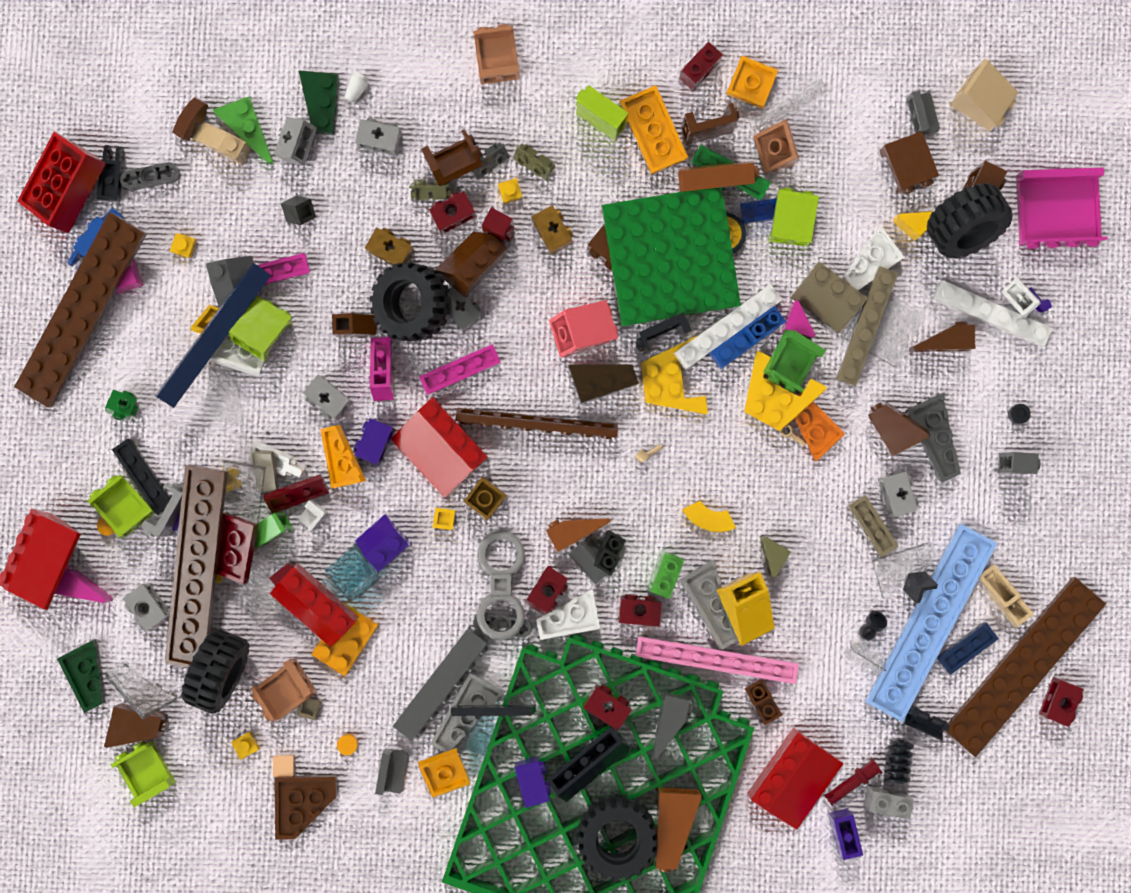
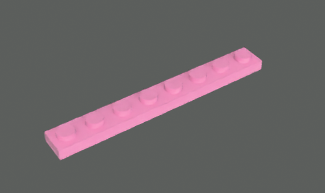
(717, 659)

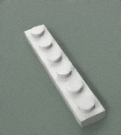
(992, 313)
(727, 326)

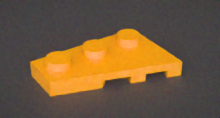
(340, 459)

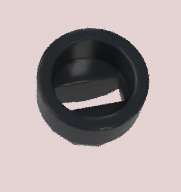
(865, 629)

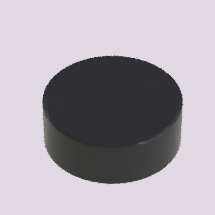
(1019, 413)
(876, 621)

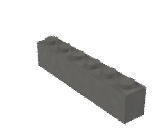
(440, 683)

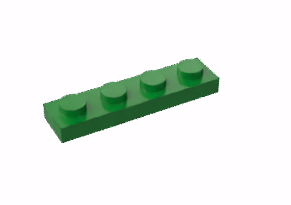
(706, 156)

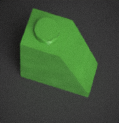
(272, 529)

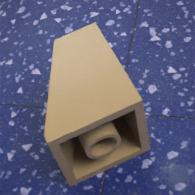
(985, 96)

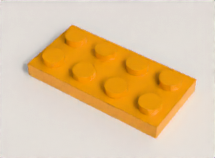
(653, 130)

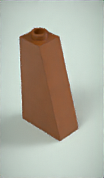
(717, 175)
(673, 824)

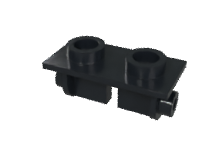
(921, 721)

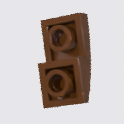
(192, 113)
(763, 702)

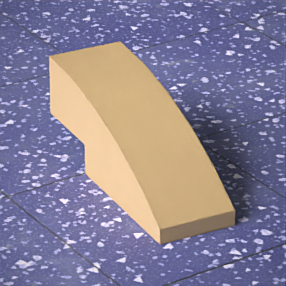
(1005, 596)

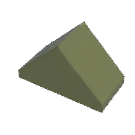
(774, 555)

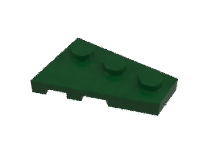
(321, 99)
(84, 675)

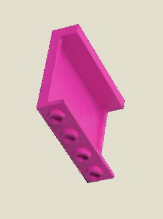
(1059, 207)

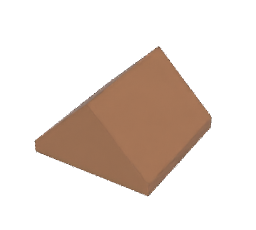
(776, 147)

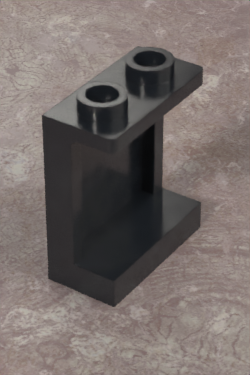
(679, 322)

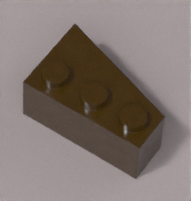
(601, 380)

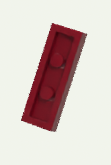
(296, 494)

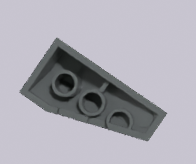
(226, 274)

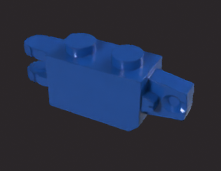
(84, 241)

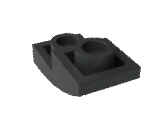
(608, 552)

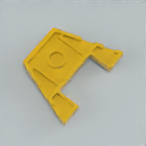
(664, 383)
(773, 403)

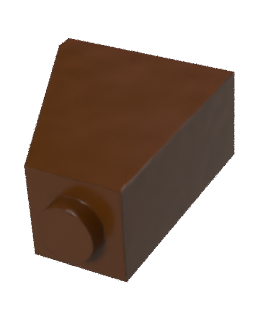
(896, 428)
(129, 727)

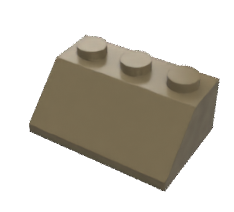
(828, 297)

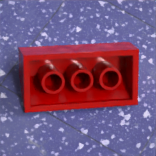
(314, 605)

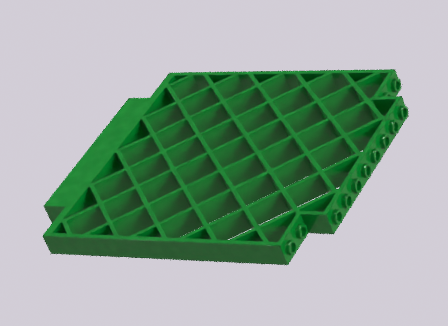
(465, 879)

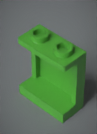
(792, 360)
(665, 574)

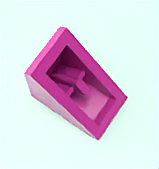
(130, 280)
(797, 321)

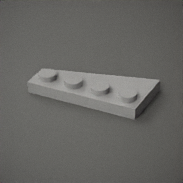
(702, 591)
(473, 692)

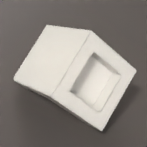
(313, 515)

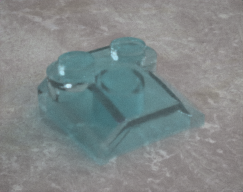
(353, 573)

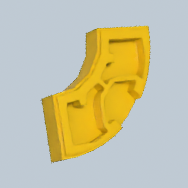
(709, 519)

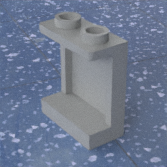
(163, 526)

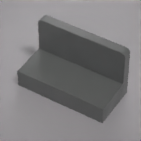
(922, 112)
(584, 557)
(391, 771)

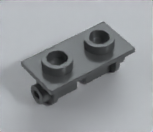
(495, 156)

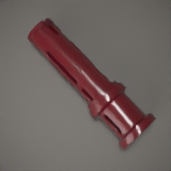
(861, 776)

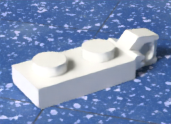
(284, 462)

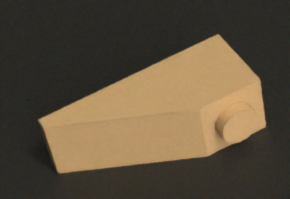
(221, 142)

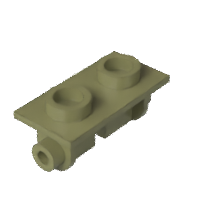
(526, 157)
(422, 190)

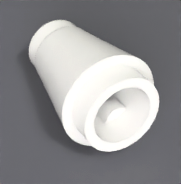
(356, 86)

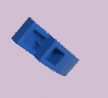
(747, 337)

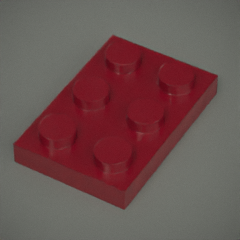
(236, 548)

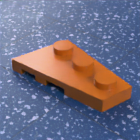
(818, 430)

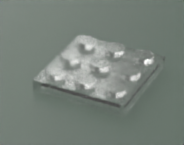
(894, 332)

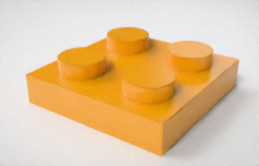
(752, 82)
(444, 772)

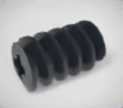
(899, 762)

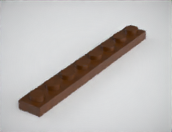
(542, 423)

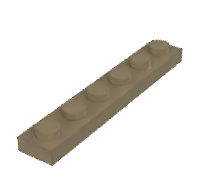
(866, 326)

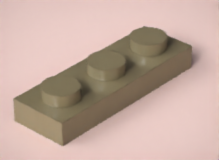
(872, 525)

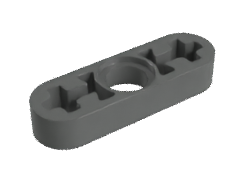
(137, 185)
(488, 617)

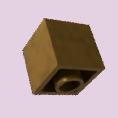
(485, 498)

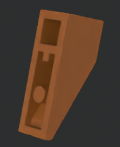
(570, 531)

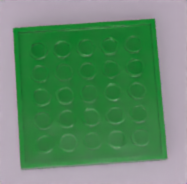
(671, 255)

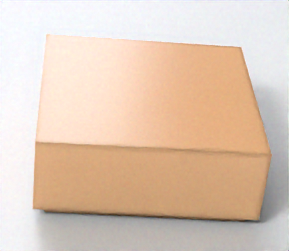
(284, 765)

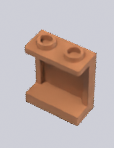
(496, 54)
(283, 691)

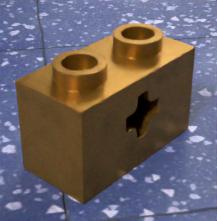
(543, 222)
(378, 247)

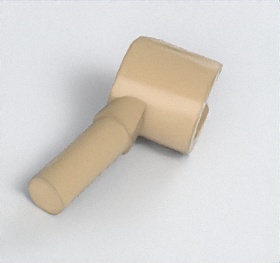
(793, 436)
(642, 456)

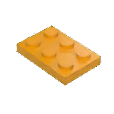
(348, 648)

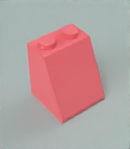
(583, 328)

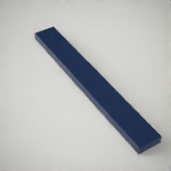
(213, 335)

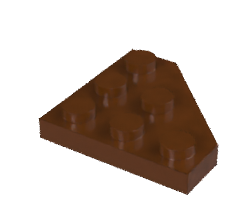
(300, 802)

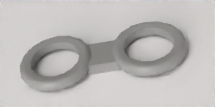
(500, 585)

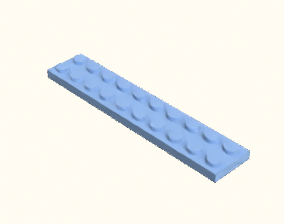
(931, 622)

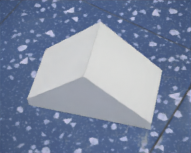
(1021, 297)

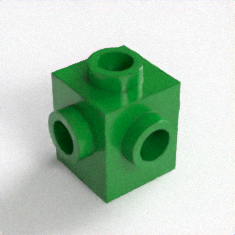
(115, 403)

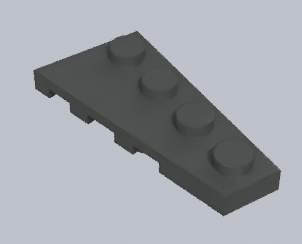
(939, 446)

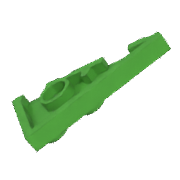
(244, 122)

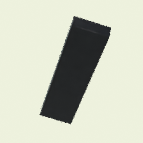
(142, 475)
(493, 710)

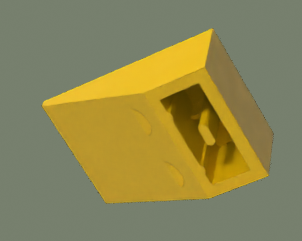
(748, 606)

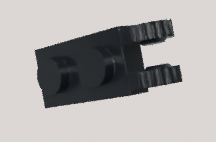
(109, 180)

